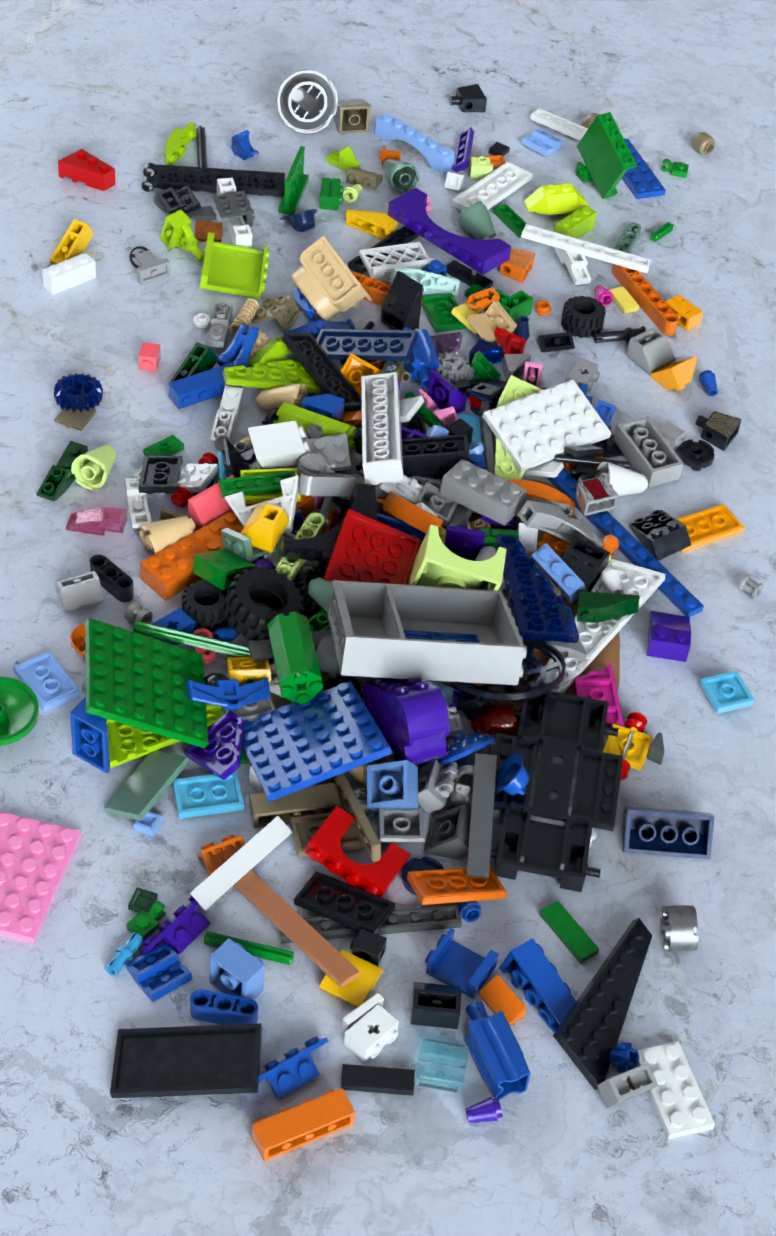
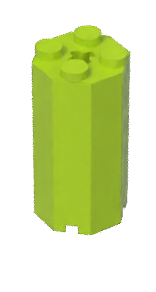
(306, 418)

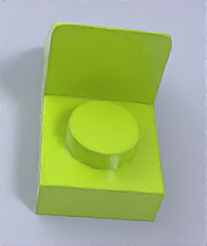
(343, 159)

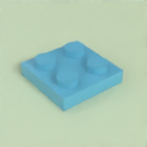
(726, 692)

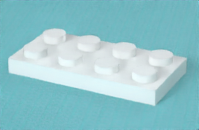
(678, 1094)

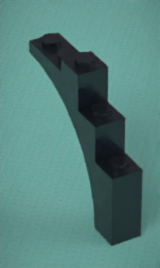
(321, 546)

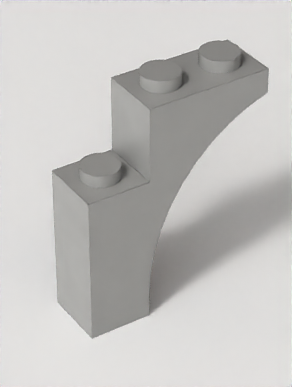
(554, 521)

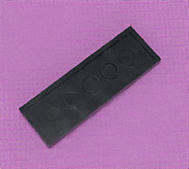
(322, 369)

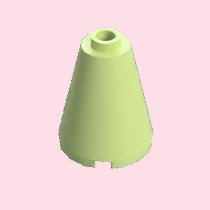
(94, 467)

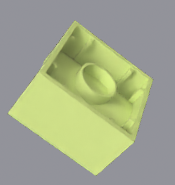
(441, 568)

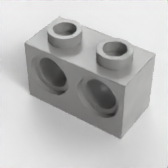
(627, 1085)

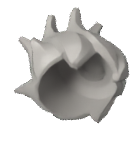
(314, 464)

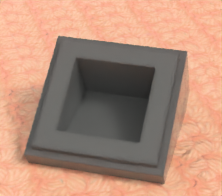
(656, 749)

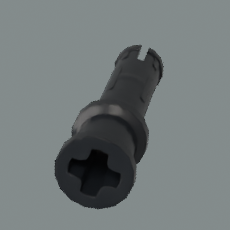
(624, 335)

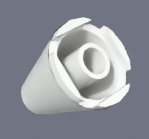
(622, 479)

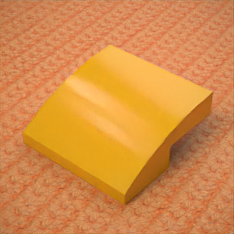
(360, 988)

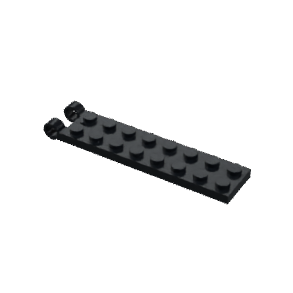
(205, 179)

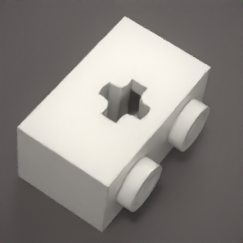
(371, 1033)

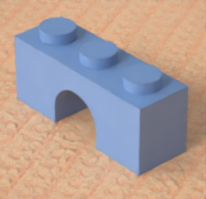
(559, 572)

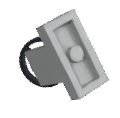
(151, 267)

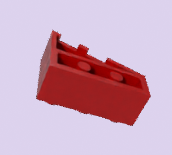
(87, 169)

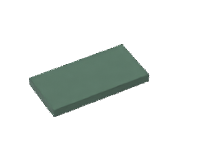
(146, 785)

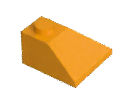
(355, 368)
(676, 374)

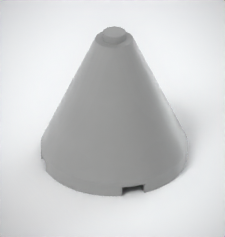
(307, 101)

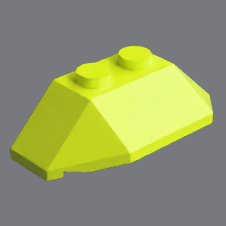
(555, 200)

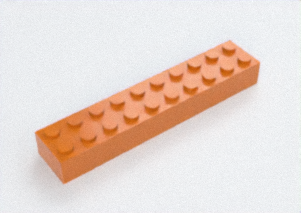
(172, 567)

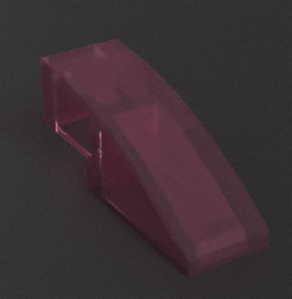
(98, 520)

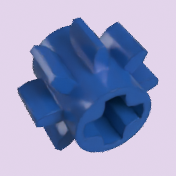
(624, 1057)

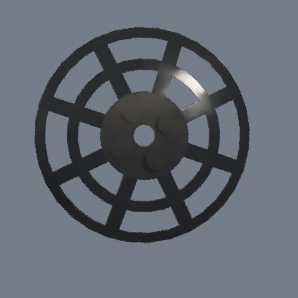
(510, 693)

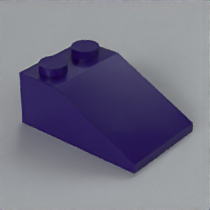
(669, 636)

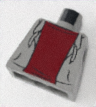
(595, 495)

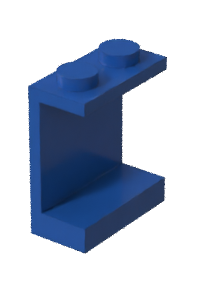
(459, 965)

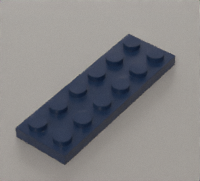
(368, 344)

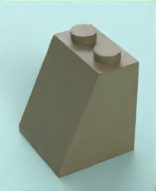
(352, 116)

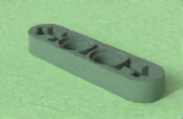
(628, 243)

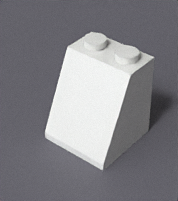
(279, 444)

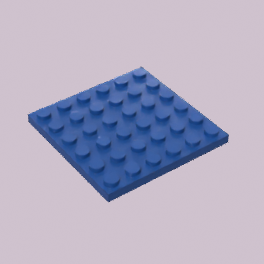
(312, 741)

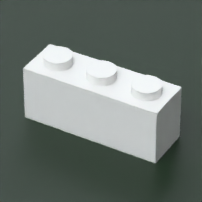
(69, 273)

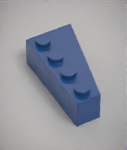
(539, 982)

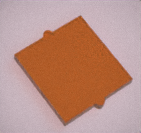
(203, 228)

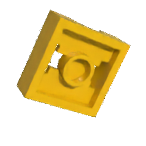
(244, 668)

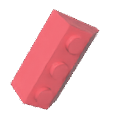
(207, 506)

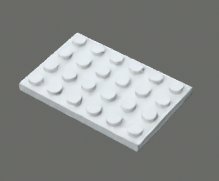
(545, 423)

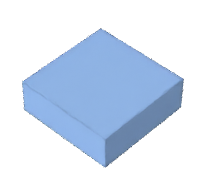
(148, 824)

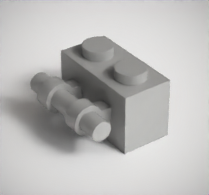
(79, 591)
(435, 785)

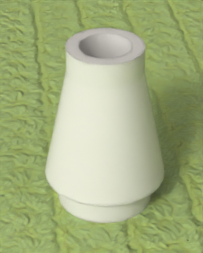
(612, 580)

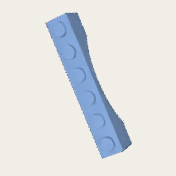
(437, 155)

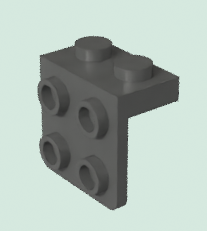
(234, 205)

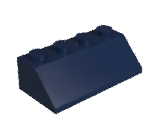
(667, 832)

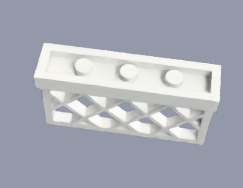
(382, 270)

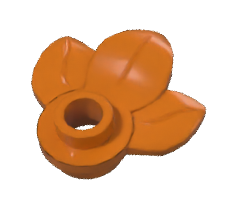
(557, 545)

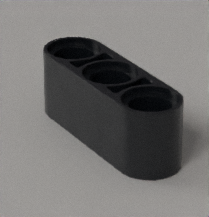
(112, 578)

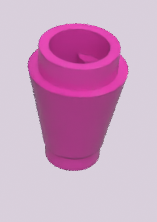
(603, 295)

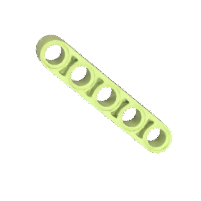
(311, 527)

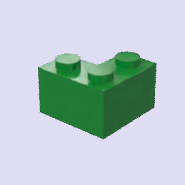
(516, 305)

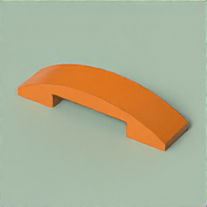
(543, 492)
(410, 513)

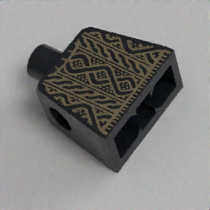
(719, 429)

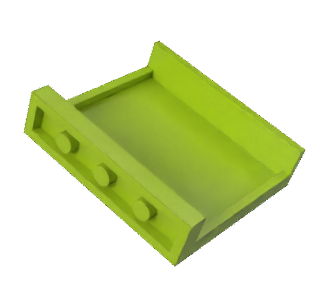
(234, 268)

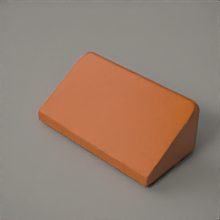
(501, 998)

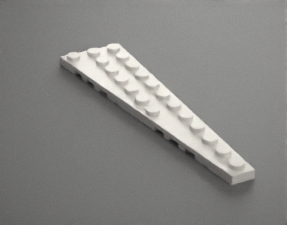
(596, 636)

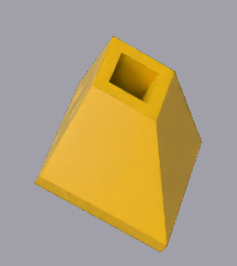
(266, 526)

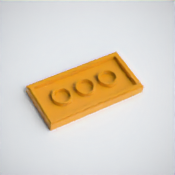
(710, 526)

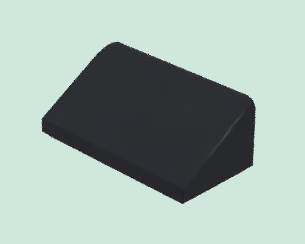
(555, 342)

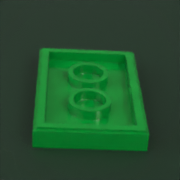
(438, 311)

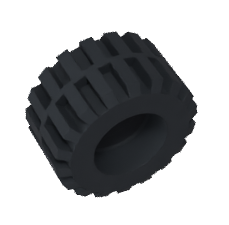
(583, 316)
(205, 605)

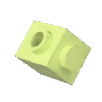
(480, 167)

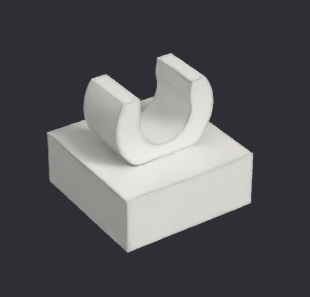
(454, 181)

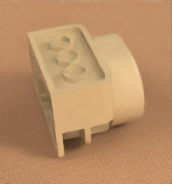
(327, 280)

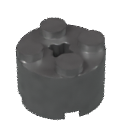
(679, 928)

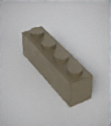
(307, 801)

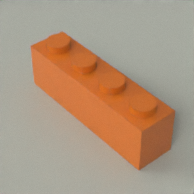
(302, 1124)

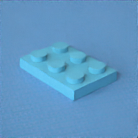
(207, 795)

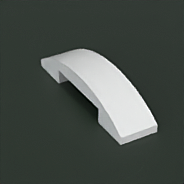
(137, 503)

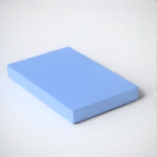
(47, 680)

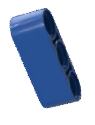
(215, 1001)

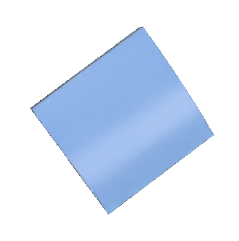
(543, 142)

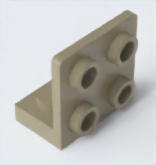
(282, 308)

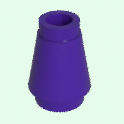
(484, 1111)

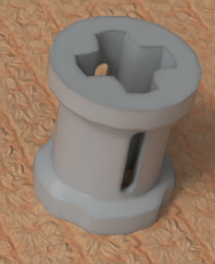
(755, 591)

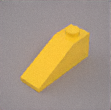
(373, 223)
(73, 242)

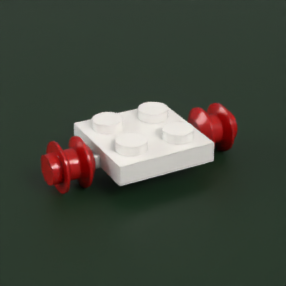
(195, 478)

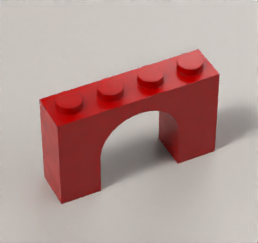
(327, 850)

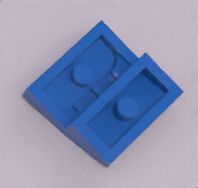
(158, 971)

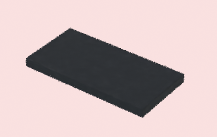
(187, 1061)

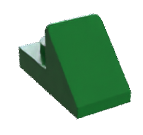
(483, 368)

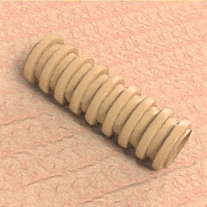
(245, 315)

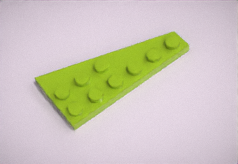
(270, 376)
(131, 743)

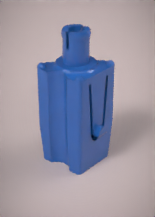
(422, 359)
(496, 1052)

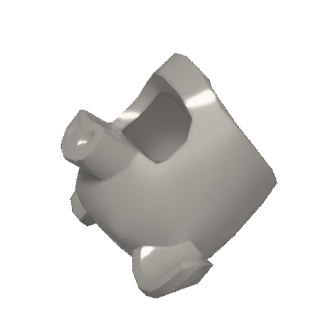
(462, 788)

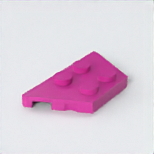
(601, 687)

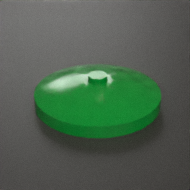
(17, 710)

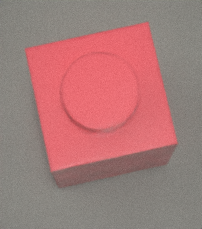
(149, 356)

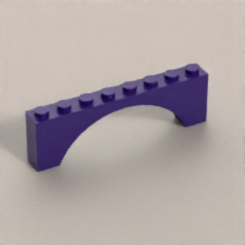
(476, 253)

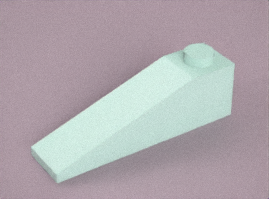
(432, 283)

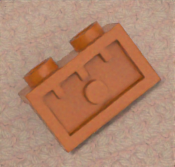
(216, 855)

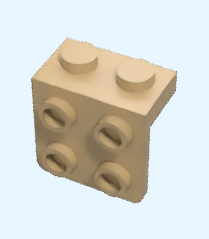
(487, 322)

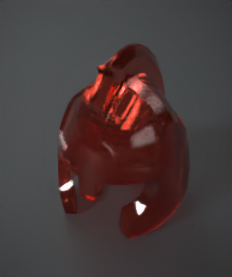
(497, 721)

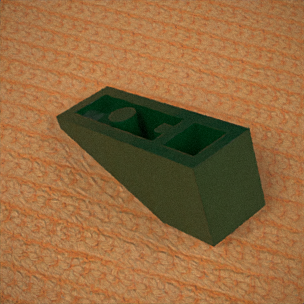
(198, 360)
(600, 606)

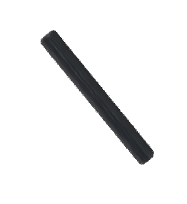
(201, 147)

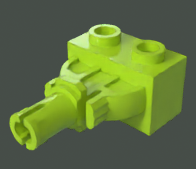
(178, 233)

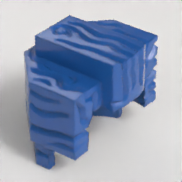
(241, 146)

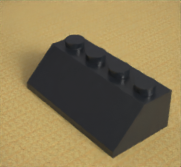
(433, 454)

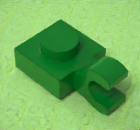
(677, 168)
(147, 923)

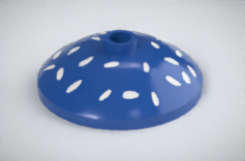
(465, 745)

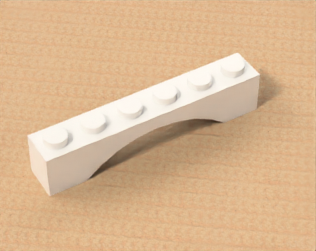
(238, 229)

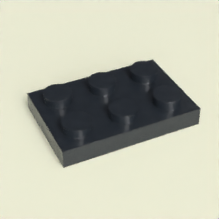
(160, 474)

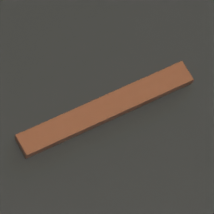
(297, 929)

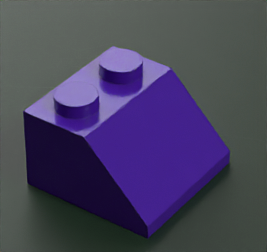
(445, 393)

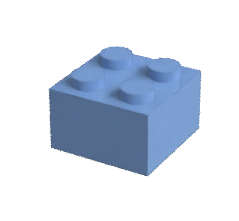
(392, 785)
(236, 971)

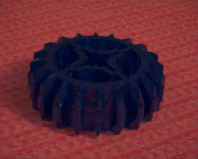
(78, 392)

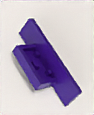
(181, 930)

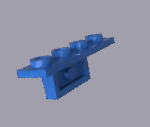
(293, 1070)

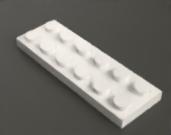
(493, 187)

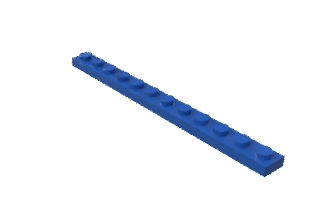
(632, 549)

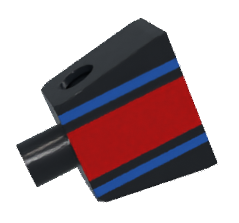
(481, 393)

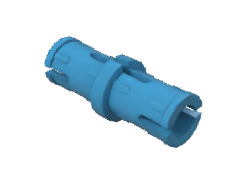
(124, 954)

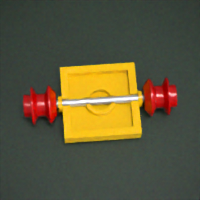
(630, 743)

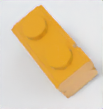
(688, 314)

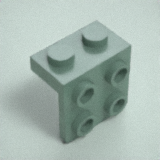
(241, 545)

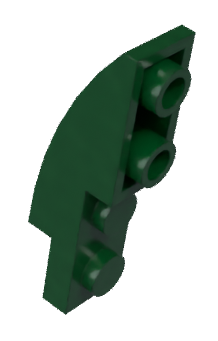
(60, 475)

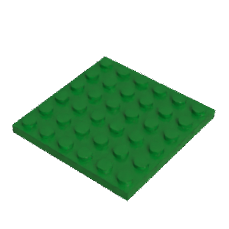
(143, 683)

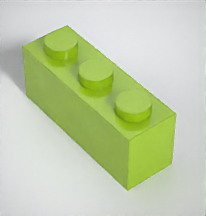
(577, 223)

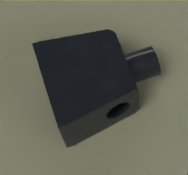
(469, 99)

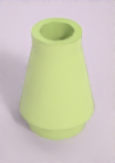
(351, 193)

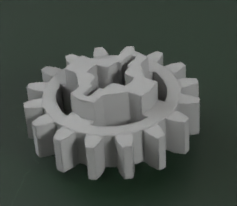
(453, 366)

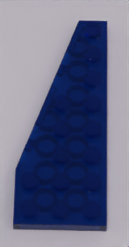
(532, 597)

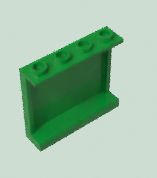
(605, 154)

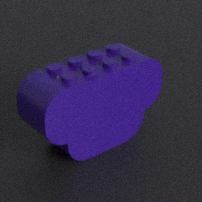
(409, 717)

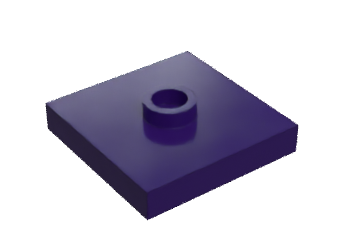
(464, 541)

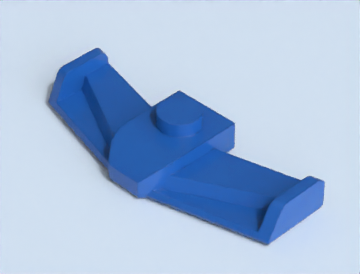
(316, 325)
(228, 693)

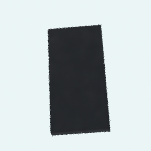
(344, 903)

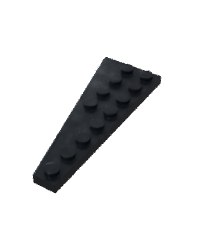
(600, 1011)

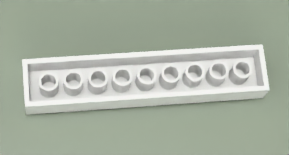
(381, 429)

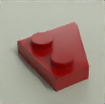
(509, 342)

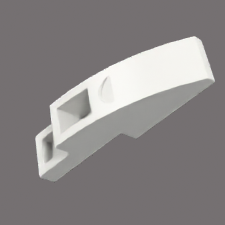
(575, 264)
(228, 413)

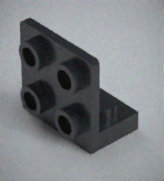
(237, 461)

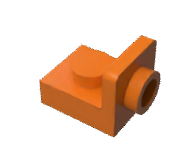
(387, 154)

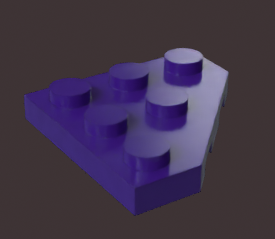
(224, 748)

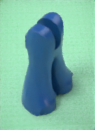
(240, 348)

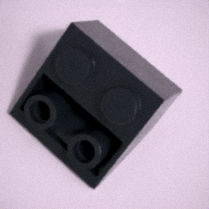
(436, 1005)

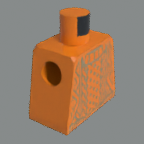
(518, 265)

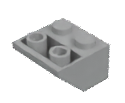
(651, 350)

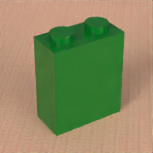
(219, 567)

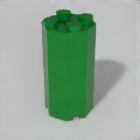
(294, 657)

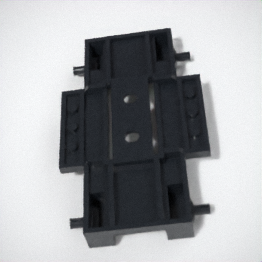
(545, 837)

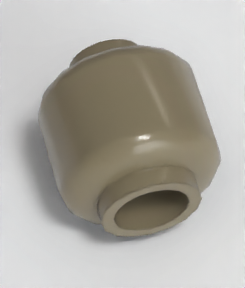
(703, 143)

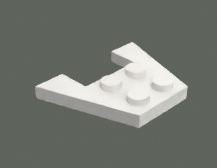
(287, 502)

